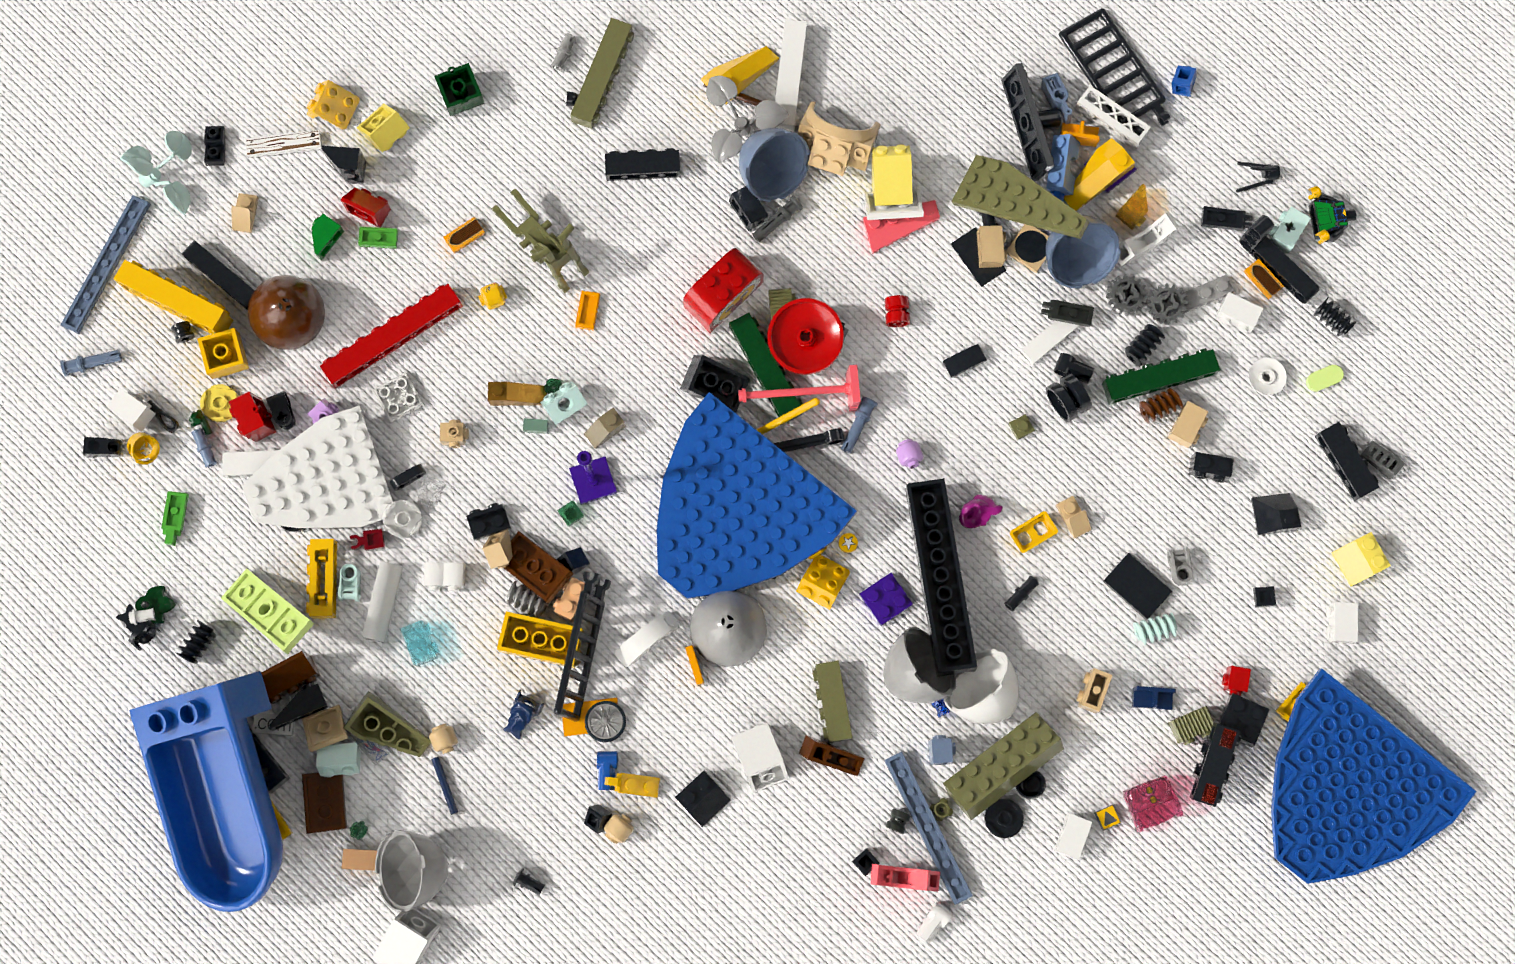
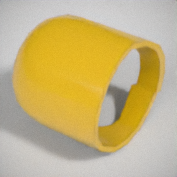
(136, 441)

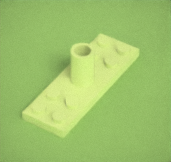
(267, 611)

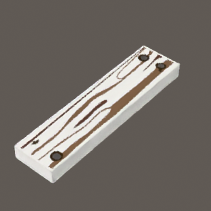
(283, 143)

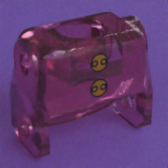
(1152, 803)

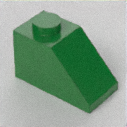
(325, 235)

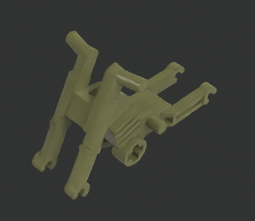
(546, 247)

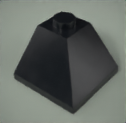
(1275, 514)

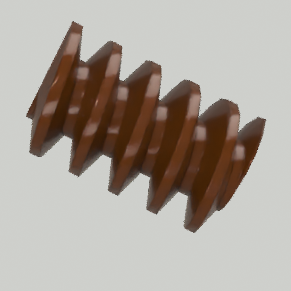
(1160, 403)

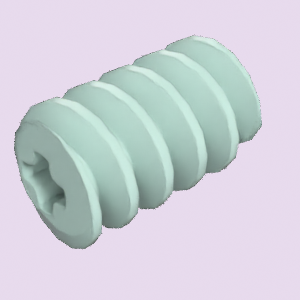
(1155, 627)

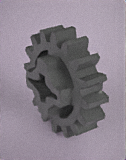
(1133, 296)
(1159, 301)

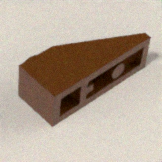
(831, 756)

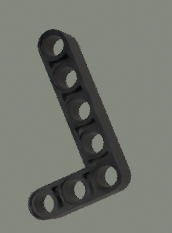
(1281, 266)

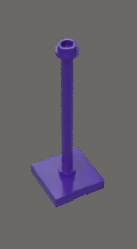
(592, 478)

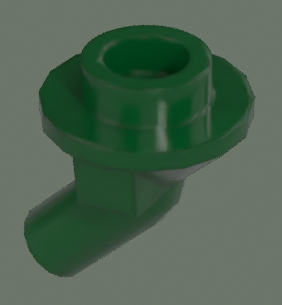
(198, 419)

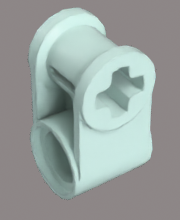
(349, 584)

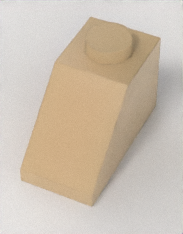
(498, 549)

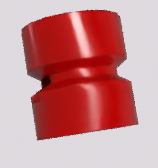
(897, 311)

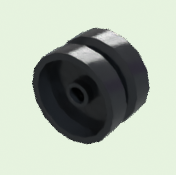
(1068, 397)

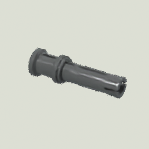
(784, 213)

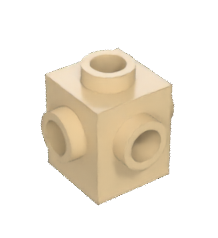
(447, 433)

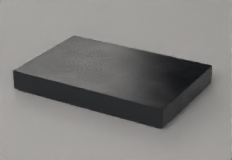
(1137, 586)

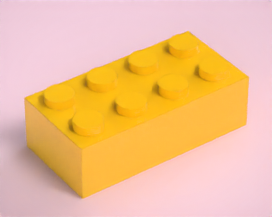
(536, 639)

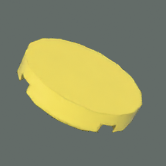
(216, 404)

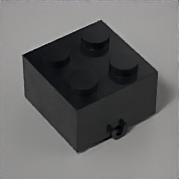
(1244, 716)

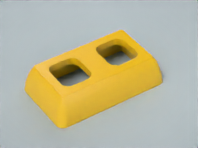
(1028, 527)

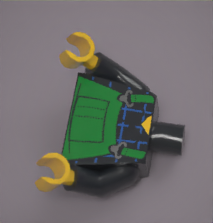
(1328, 216)

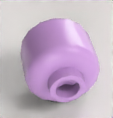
(909, 453)

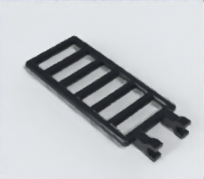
(1155, 105)
(596, 599)

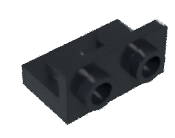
(488, 521)

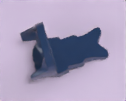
(522, 714)

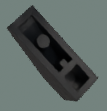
(304, 704)

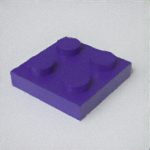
(885, 599)

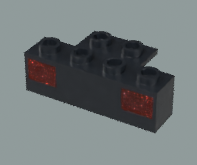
(1217, 757)

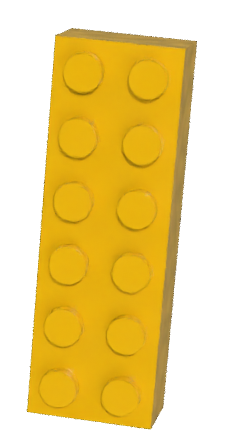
(172, 298)

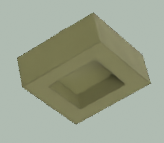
(1021, 427)

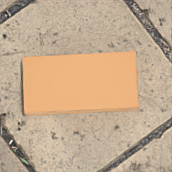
(359, 859)

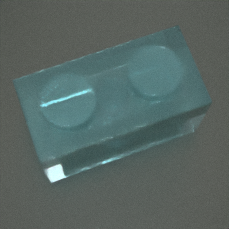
(420, 643)

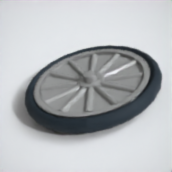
(605, 721)

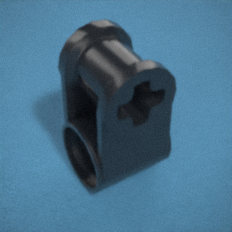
(281, 407)

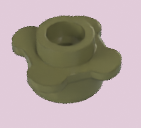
(947, 811)

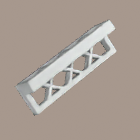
(1111, 124)

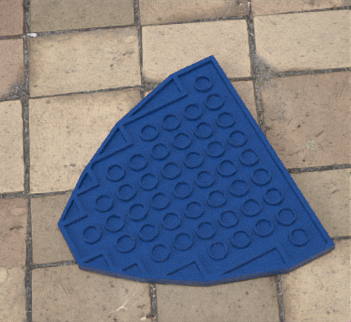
(738, 507)
(1353, 787)

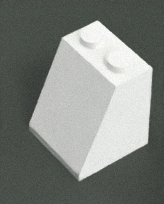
(760, 757)
(407, 938)

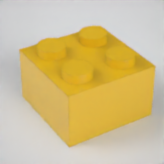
(223, 353)

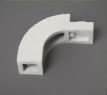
(1147, 239)
(646, 638)

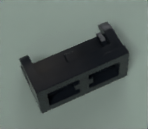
(748, 208)

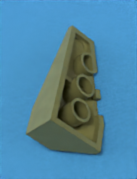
(381, 724)

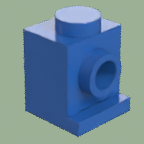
(1184, 80)

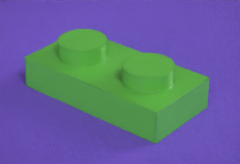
(378, 237)

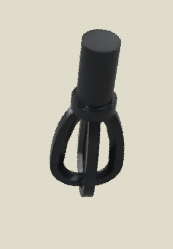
(159, 412)

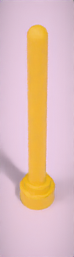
(788, 416)

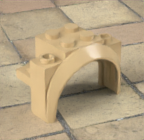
(836, 147)

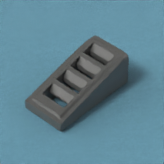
(1386, 455)

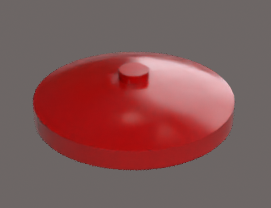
(805, 336)

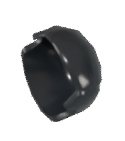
(1032, 786)

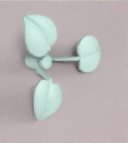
(140, 161)

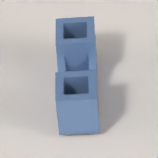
(1063, 150)

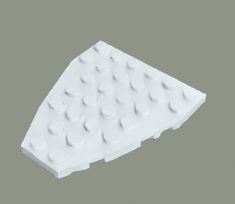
(322, 478)

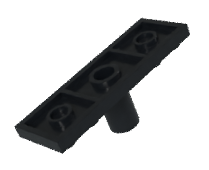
(1030, 122)

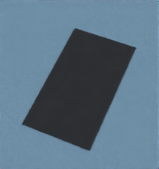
(967, 249)

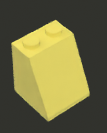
(892, 175)

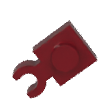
(371, 540)

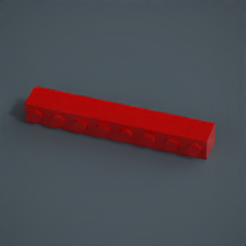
(391, 336)

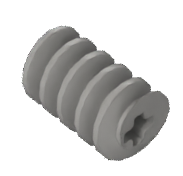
(526, 600)

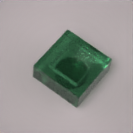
(570, 513)

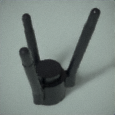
(1268, 171)

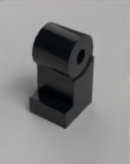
(101, 447)

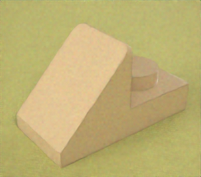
(244, 213)
(1074, 517)

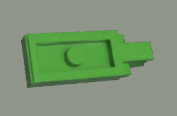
(174, 516)

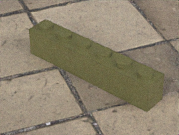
(601, 73)

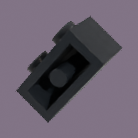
(1211, 467)

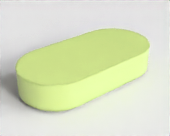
(1324, 378)

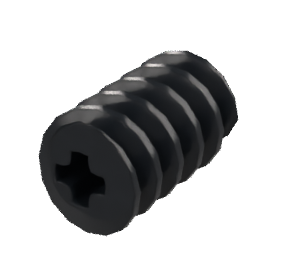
(1334, 317)
(1143, 343)
(196, 642)

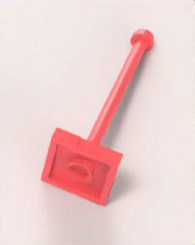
(850, 388)

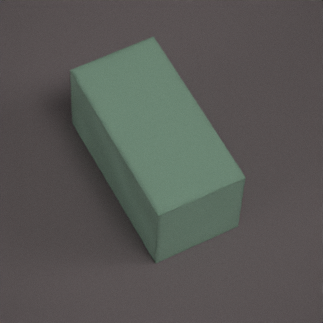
(535, 426)

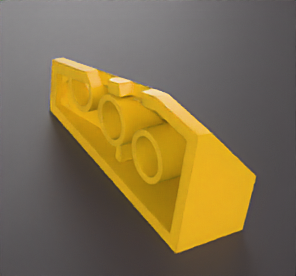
(745, 68)

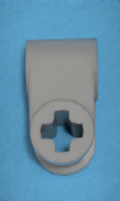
(1180, 561)

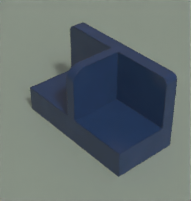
(1152, 697)

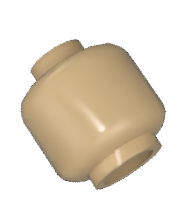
(443, 738)
(618, 828)

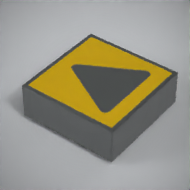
(1107, 817)

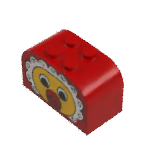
(722, 289)

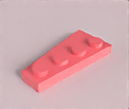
(886, 231)

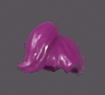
(978, 511)

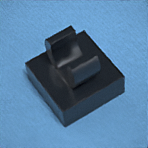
(1264, 596)

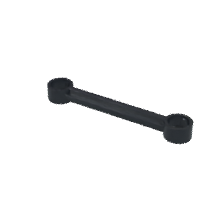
(828, 437)

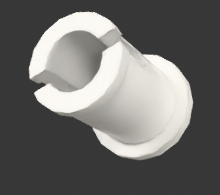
(141, 616)

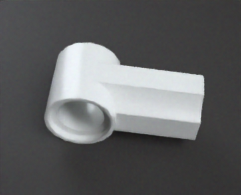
(937, 918)

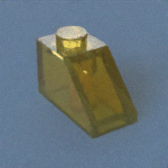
(1135, 209)

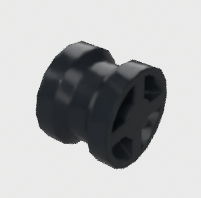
(182, 332)

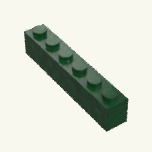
(763, 363)
(1160, 376)

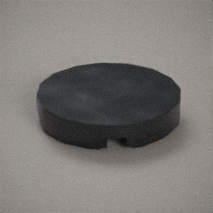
(1004, 818)

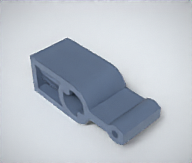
(1057, 95)

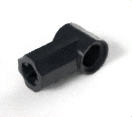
(1067, 364)

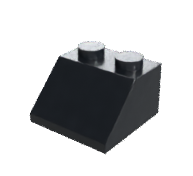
(347, 162)
(703, 798)

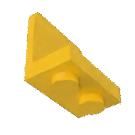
(333, 104)
(823, 581)

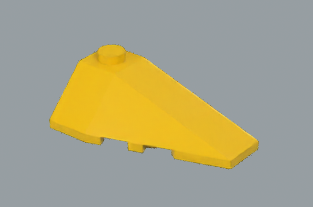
(1101, 171)

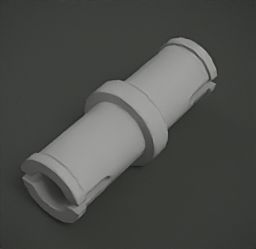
(563, 52)

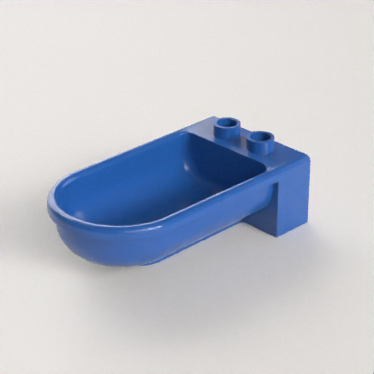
(213, 790)

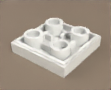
(398, 397)

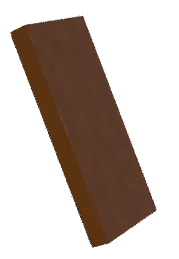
(536, 568)

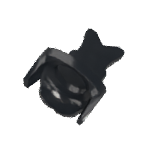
(142, 632)

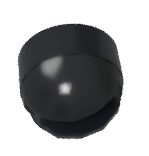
(571, 98)

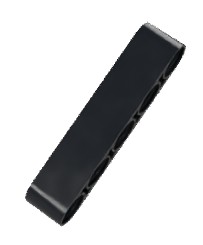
(219, 273)

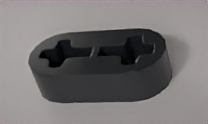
(407, 477)

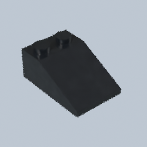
(711, 376)

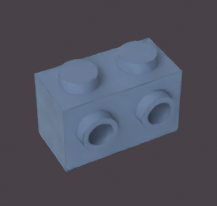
(941, 750)

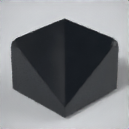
(597, 818)
(864, 862)

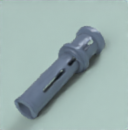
(82, 364)
(862, 416)

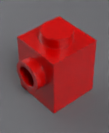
(1236, 680)

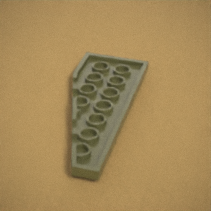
(1007, 193)

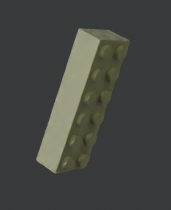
(1003, 766)

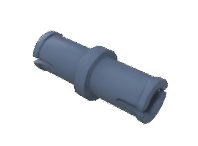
(204, 447)

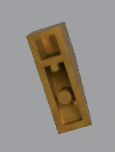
(515, 394)

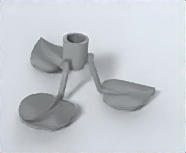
(726, 143)

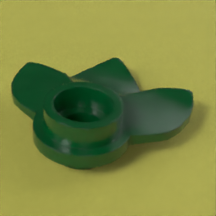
(157, 601)

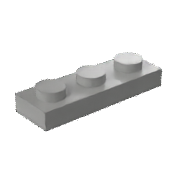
(1207, 293)

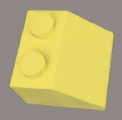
(383, 128)
(1361, 559)

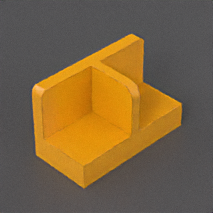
(1084, 134)

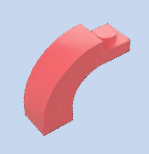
(905, 878)

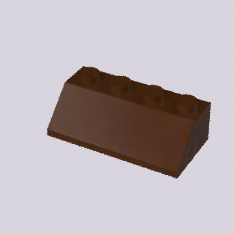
(289, 676)

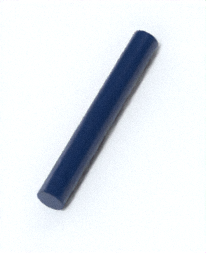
(444, 785)

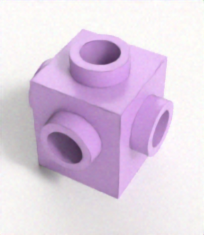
(322, 410)

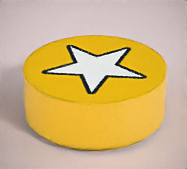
(848, 543)

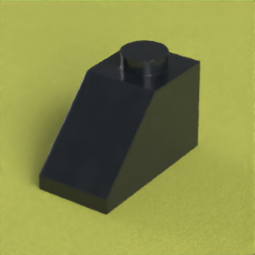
(574, 560)

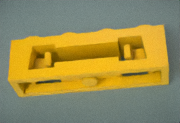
(327, 605)

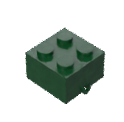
(459, 89)

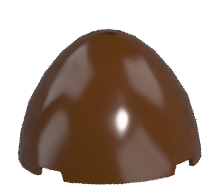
(286, 328)

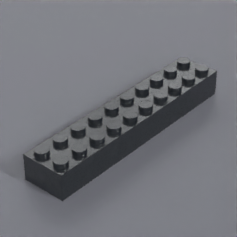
(940, 578)

